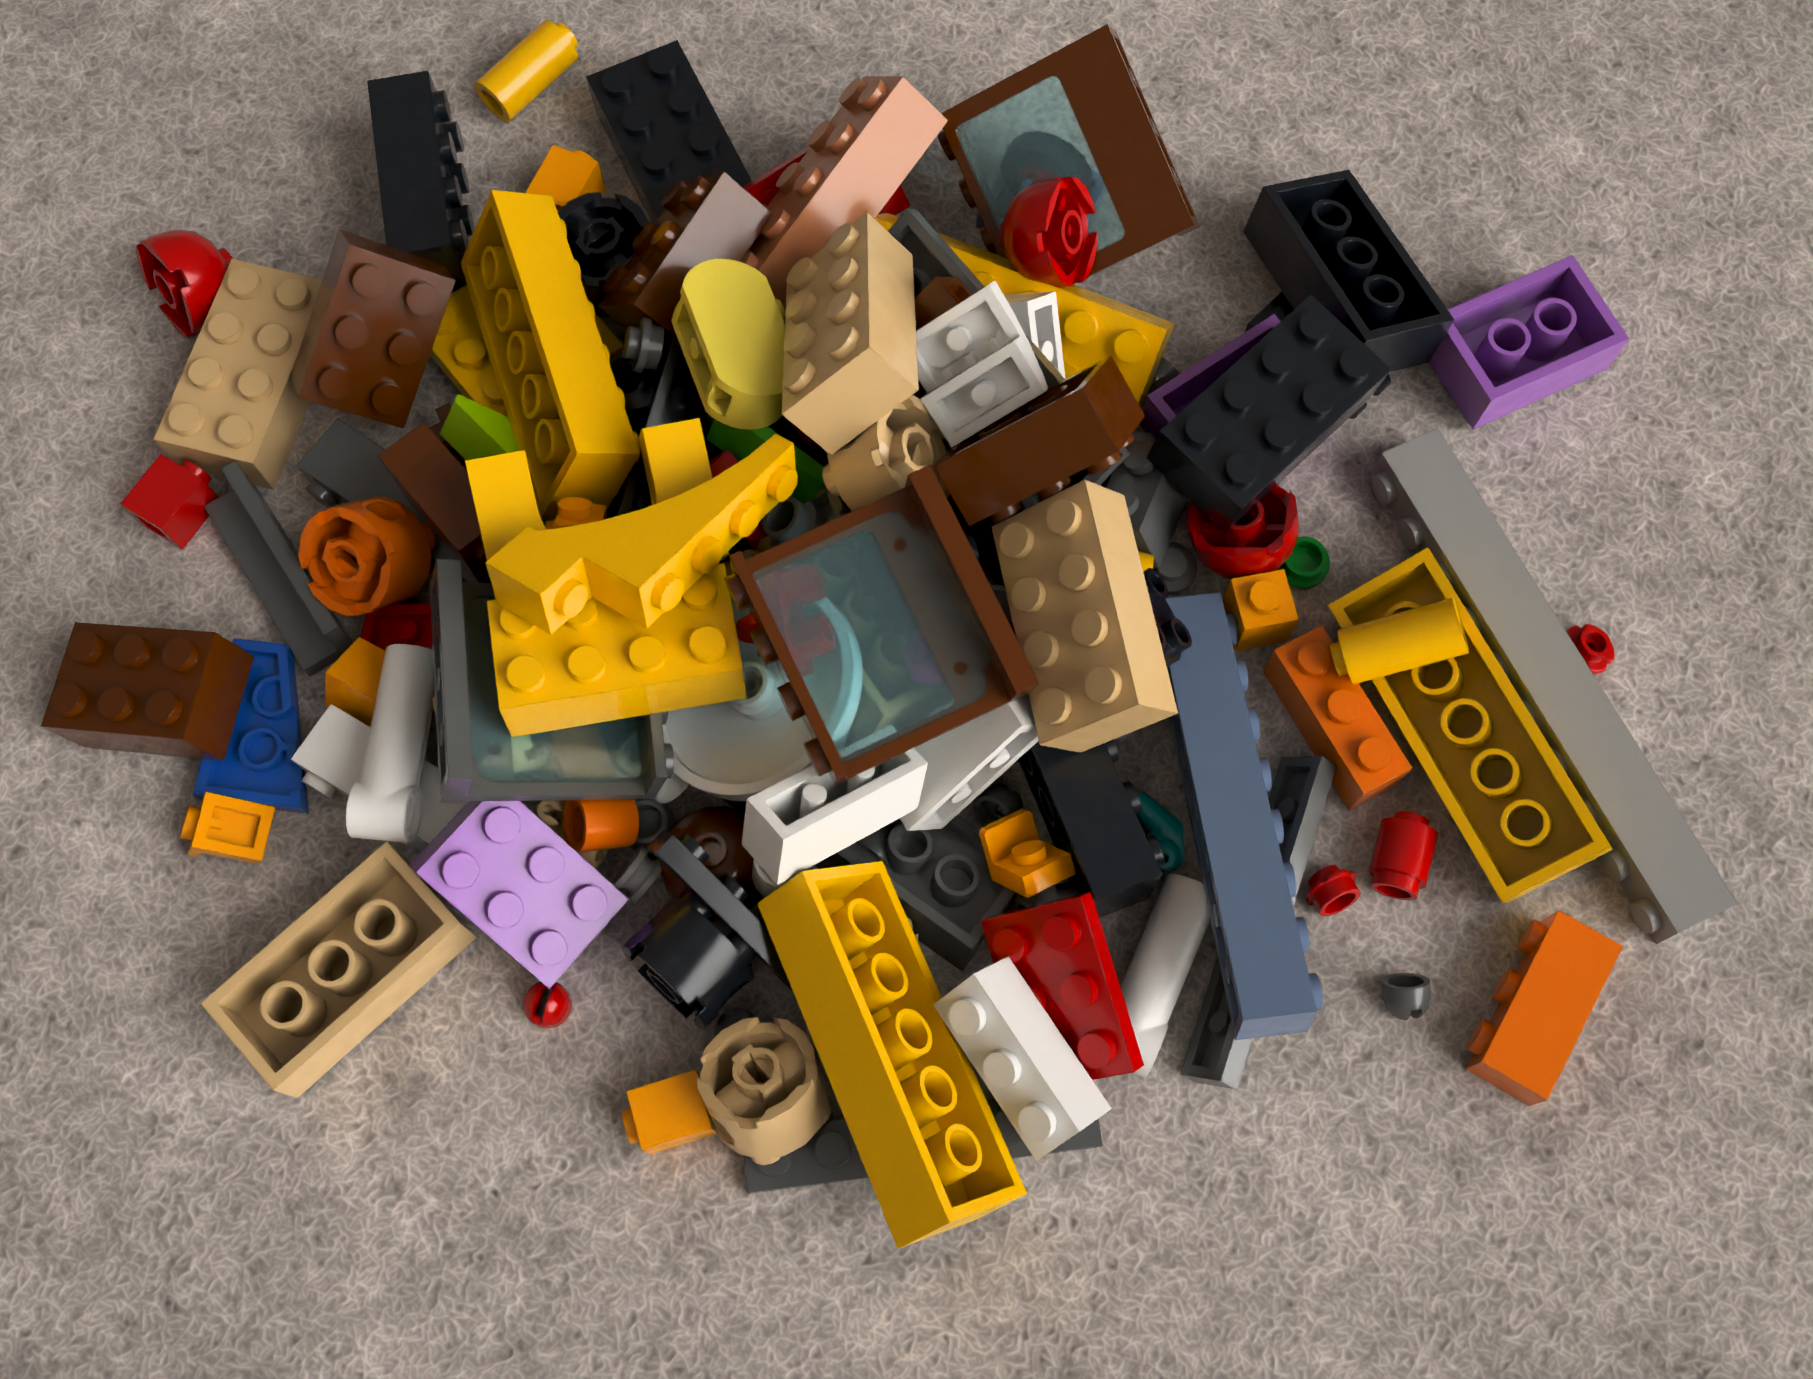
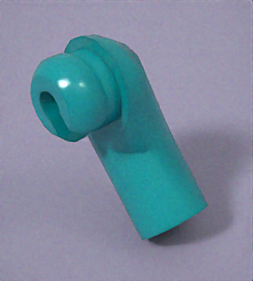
(1165, 828)

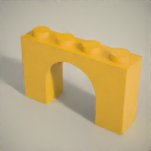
(505, 496)

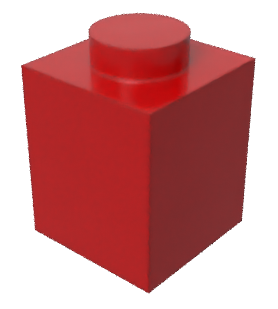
(171, 500)

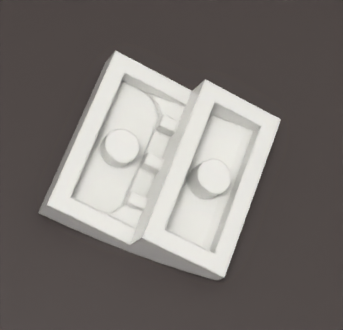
(976, 365)

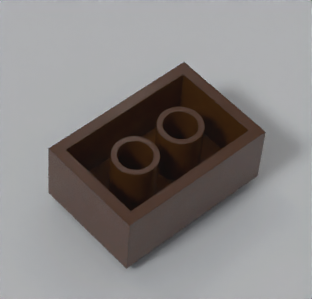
(700, 223)
(371, 329)
(1042, 444)
(148, 690)

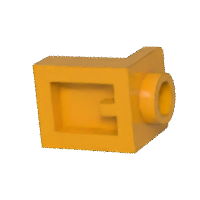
(228, 828)
(1019, 857)

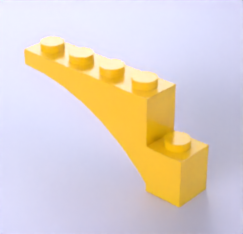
(642, 557)

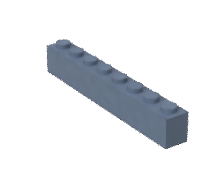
(1237, 831)

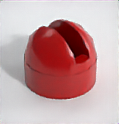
(555, 1007)

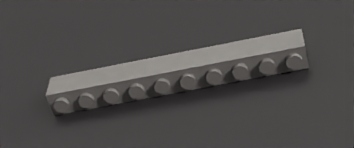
(1652, 844)

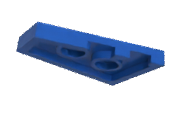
(263, 737)

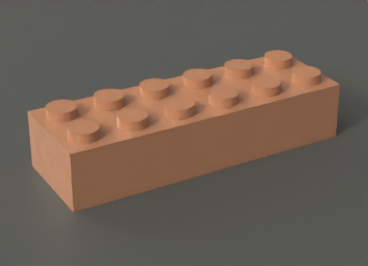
(845, 173)

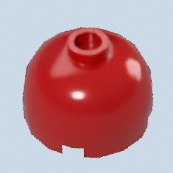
(1048, 232)
(186, 273)
(1255, 543)

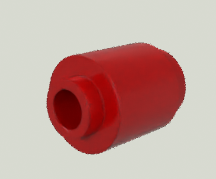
(1402, 855)

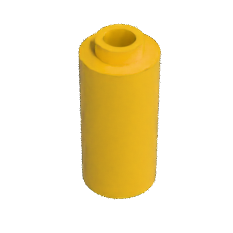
(527, 70)
(1400, 642)

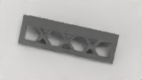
(276, 573)

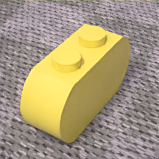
(733, 342)

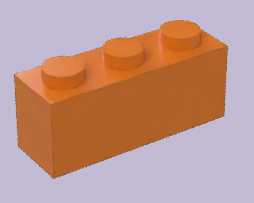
(1336, 718)
(1542, 1007)

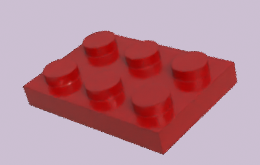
(1072, 975)

